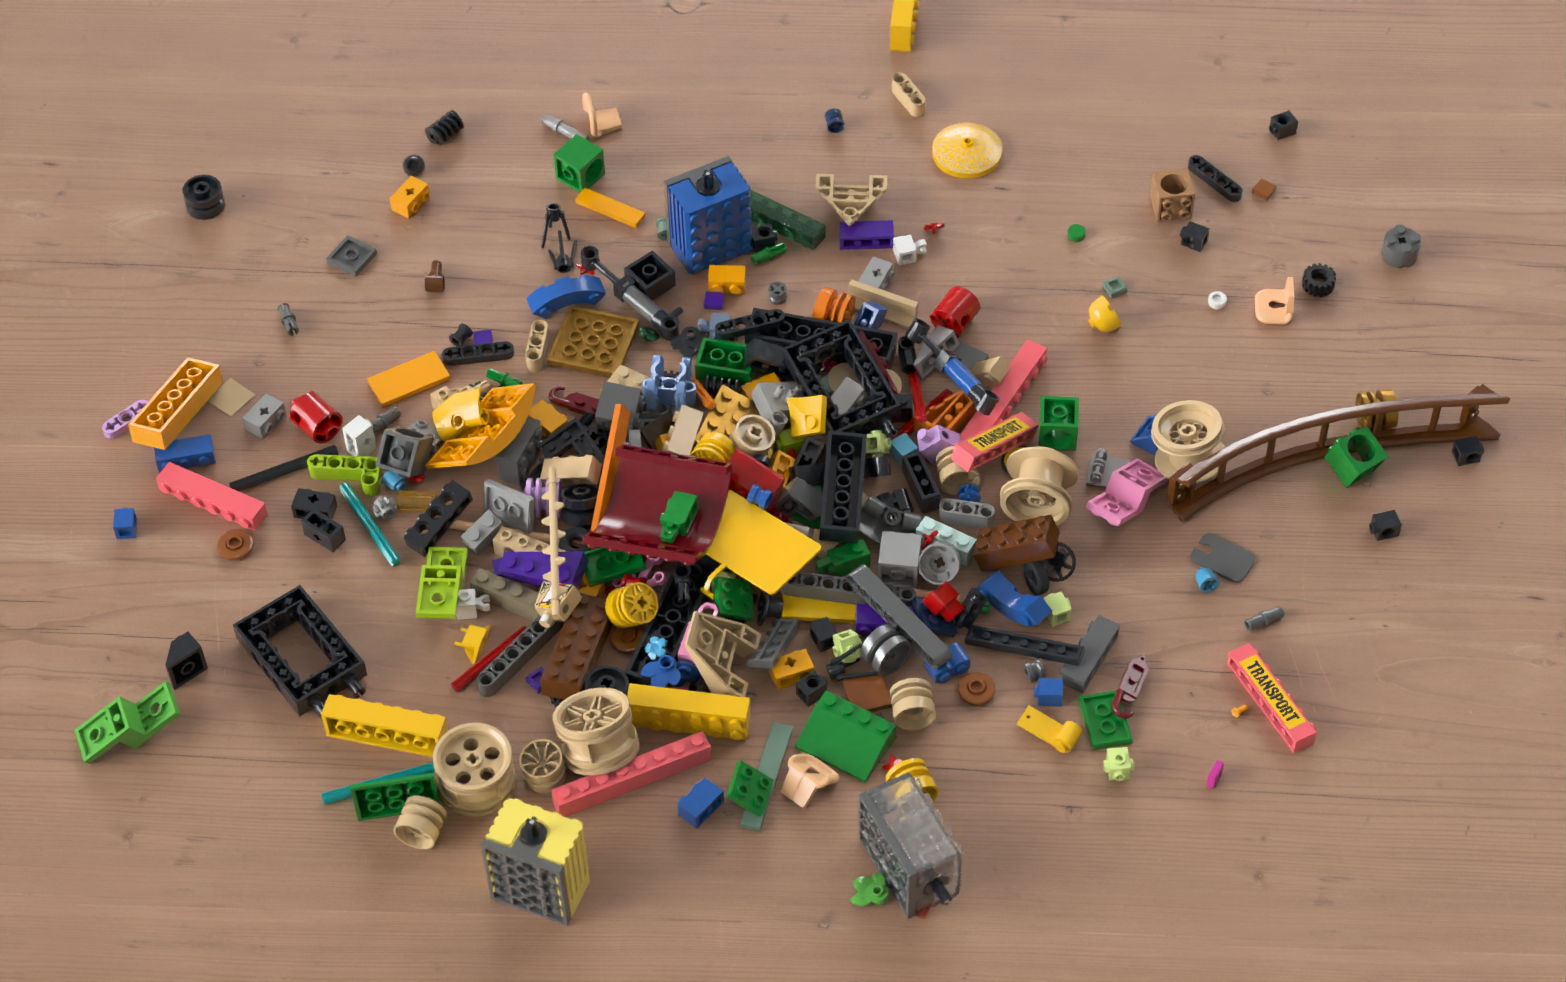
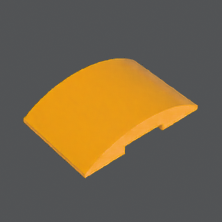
(508, 413)

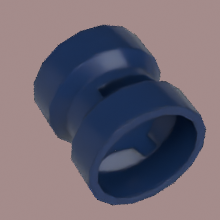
(834, 120)

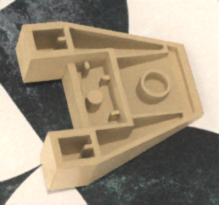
(712, 648)

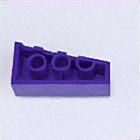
(531, 566)

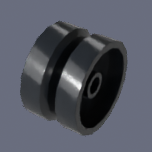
(203, 197)
(579, 504)
(607, 677)

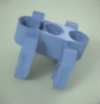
(667, 390)

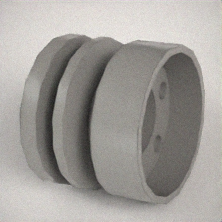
(929, 567)

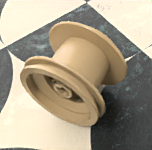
(1186, 435)
(1038, 484)

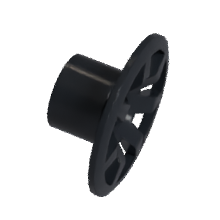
(1059, 561)
(771, 607)

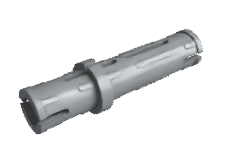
(559, 126)

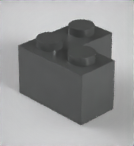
(800, 498)

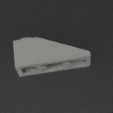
(944, 339)

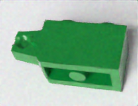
(678, 516)
(844, 559)

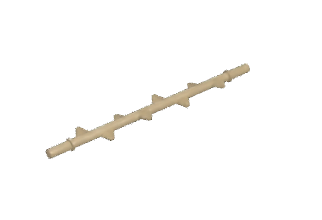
(552, 549)

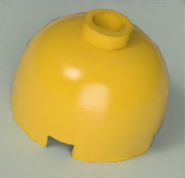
(1103, 316)

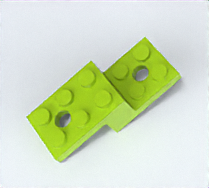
(441, 582)

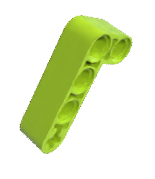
(347, 469)

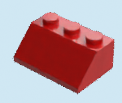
(748, 472)

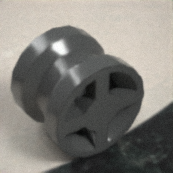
(777, 293)
(1034, 670)

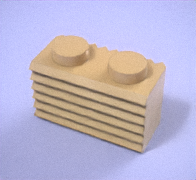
(990, 371)

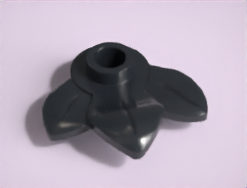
(687, 344)

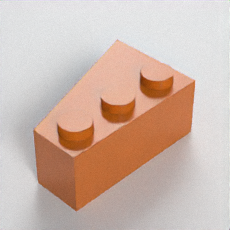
(951, 414)

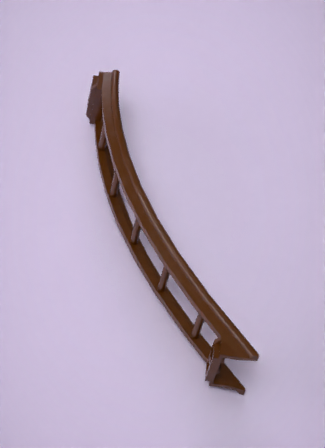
(1187, 501)

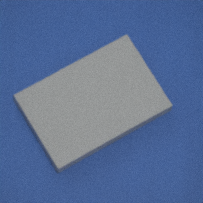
(509, 506)

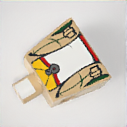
(568, 603)

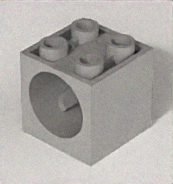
(899, 558)

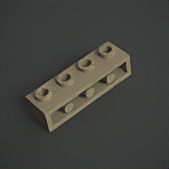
(505, 594)

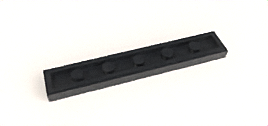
(1024, 645)

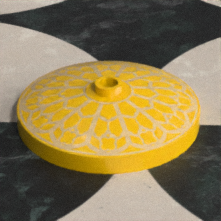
(967, 150)

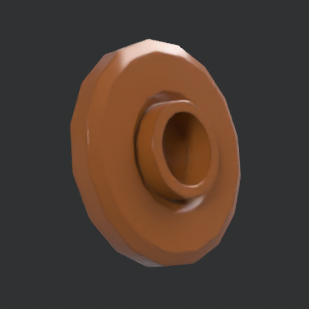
(235, 544)
(626, 639)
(976, 688)

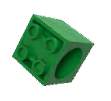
(579, 163)
(1058, 422)
(1345, 465)

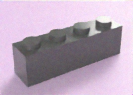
(1097, 644)

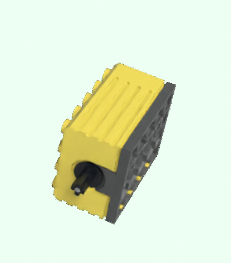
(536, 861)

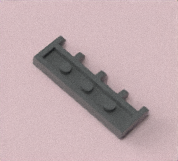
(775, 645)

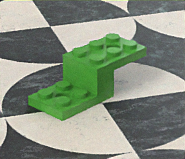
(127, 722)

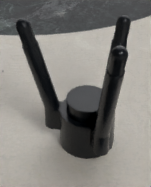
(553, 213)
(563, 263)
(837, 668)

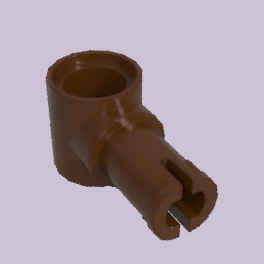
(435, 280)

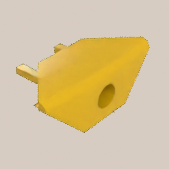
(474, 641)

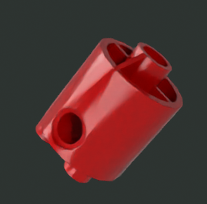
(956, 310)
(315, 417)

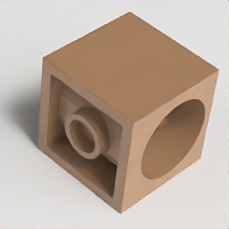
(1172, 194)

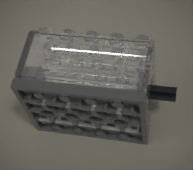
(910, 844)

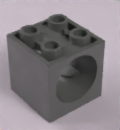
(619, 394)
(404, 451)

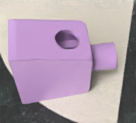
(936, 440)

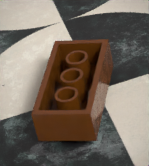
(1016, 543)

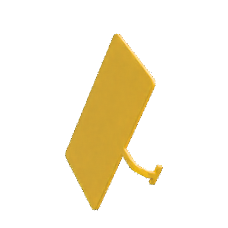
(758, 546)

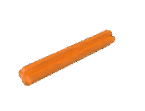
(703, 395)

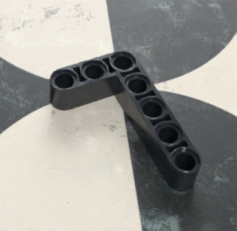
(815, 472)

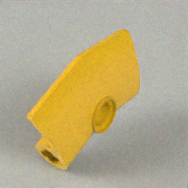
(459, 413)

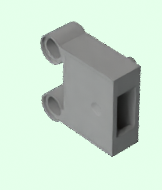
(772, 401)

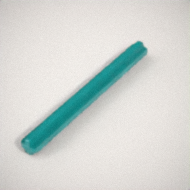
(369, 524)
(345, 792)

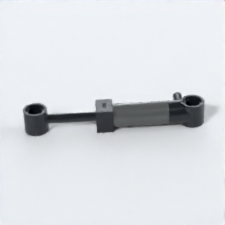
(626, 290)

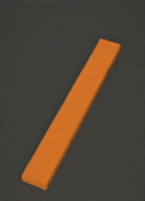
(611, 463)

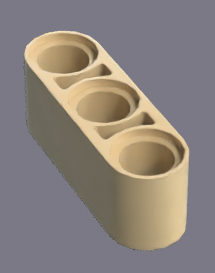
(908, 94)
(537, 346)

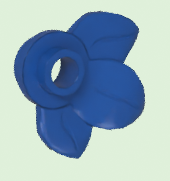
(688, 672)
(662, 675)

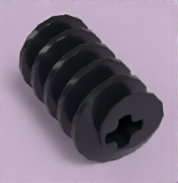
(444, 127)
(713, 386)

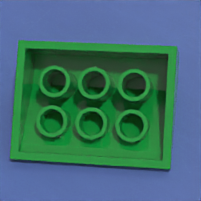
(846, 736)
(388, 797)

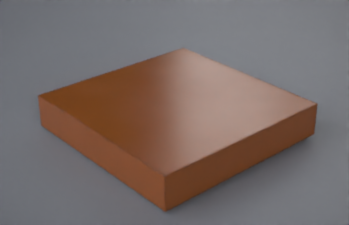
(867, 692)

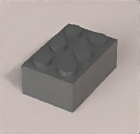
(521, 453)

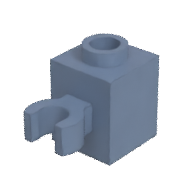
(709, 326)

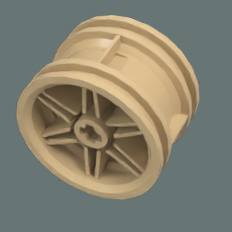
(596, 731)

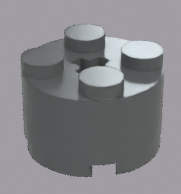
(1401, 246)

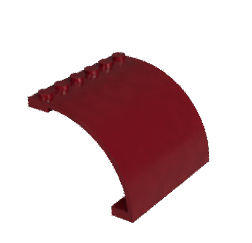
(641, 495)

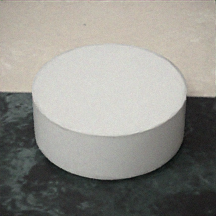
(1217, 300)

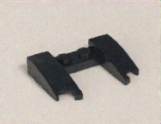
(568, 436)

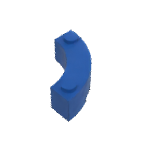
(564, 293)
(1003, 596)

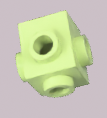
(877, 444)
(845, 641)
(1118, 764)

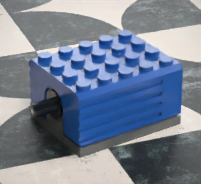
(708, 215)

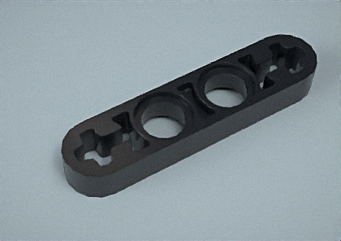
(1201, 166)
(750, 327)
(478, 356)

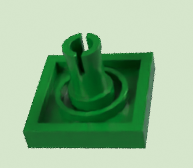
(734, 598)
(750, 788)

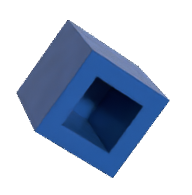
(1049, 691)

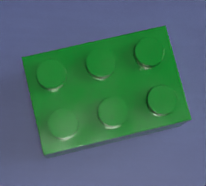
(722, 359)

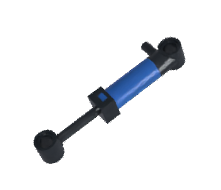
(950, 363)

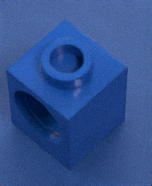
(125, 523)

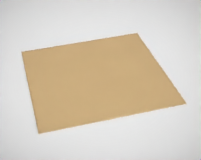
(231, 397)

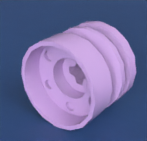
(538, 491)

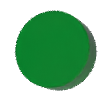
(1076, 233)

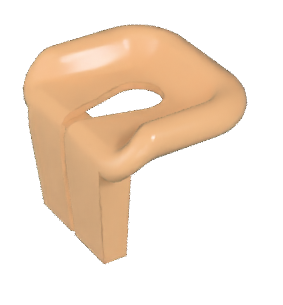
(602, 120)
(1278, 315)
(800, 785)

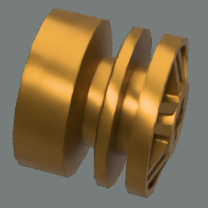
(1390, 419)

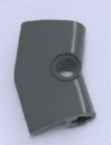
(874, 520)

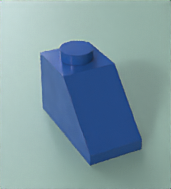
(871, 315)

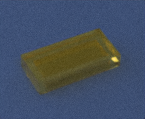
(414, 499)

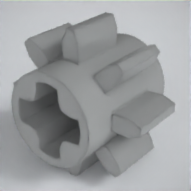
(384, 507)

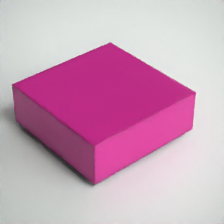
(1215, 774)

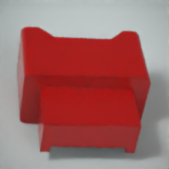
(944, 602)

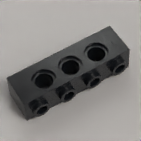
(437, 528)

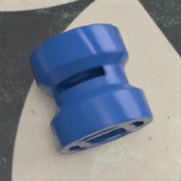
(760, 497)

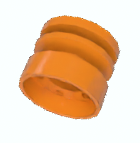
(834, 307)

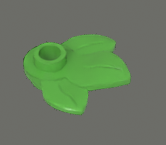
(870, 890)

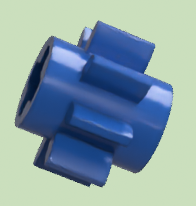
(969, 493)

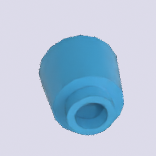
(394, 480)
(1206, 580)

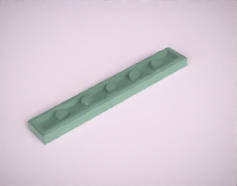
(770, 766)

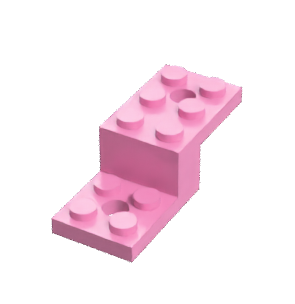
(1126, 492)

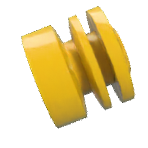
(715, 447)
(631, 605)
(918, 769)

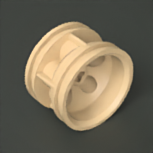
(470, 745)

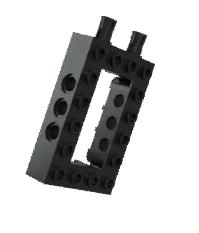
(845, 340)
(303, 696)

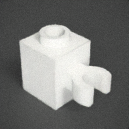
(906, 250)
(469, 604)

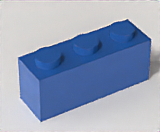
(187, 452)

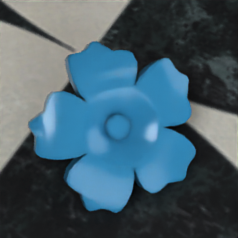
(656, 648)

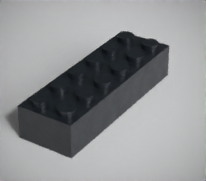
(842, 487)

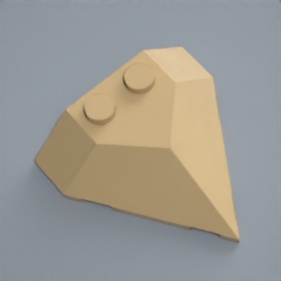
(851, 200)

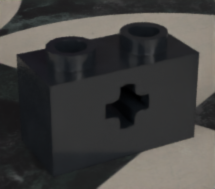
(308, 499)
(323, 530)

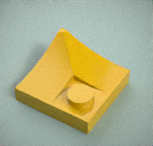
(807, 415)

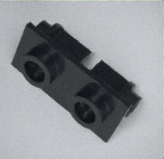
(973, 605)

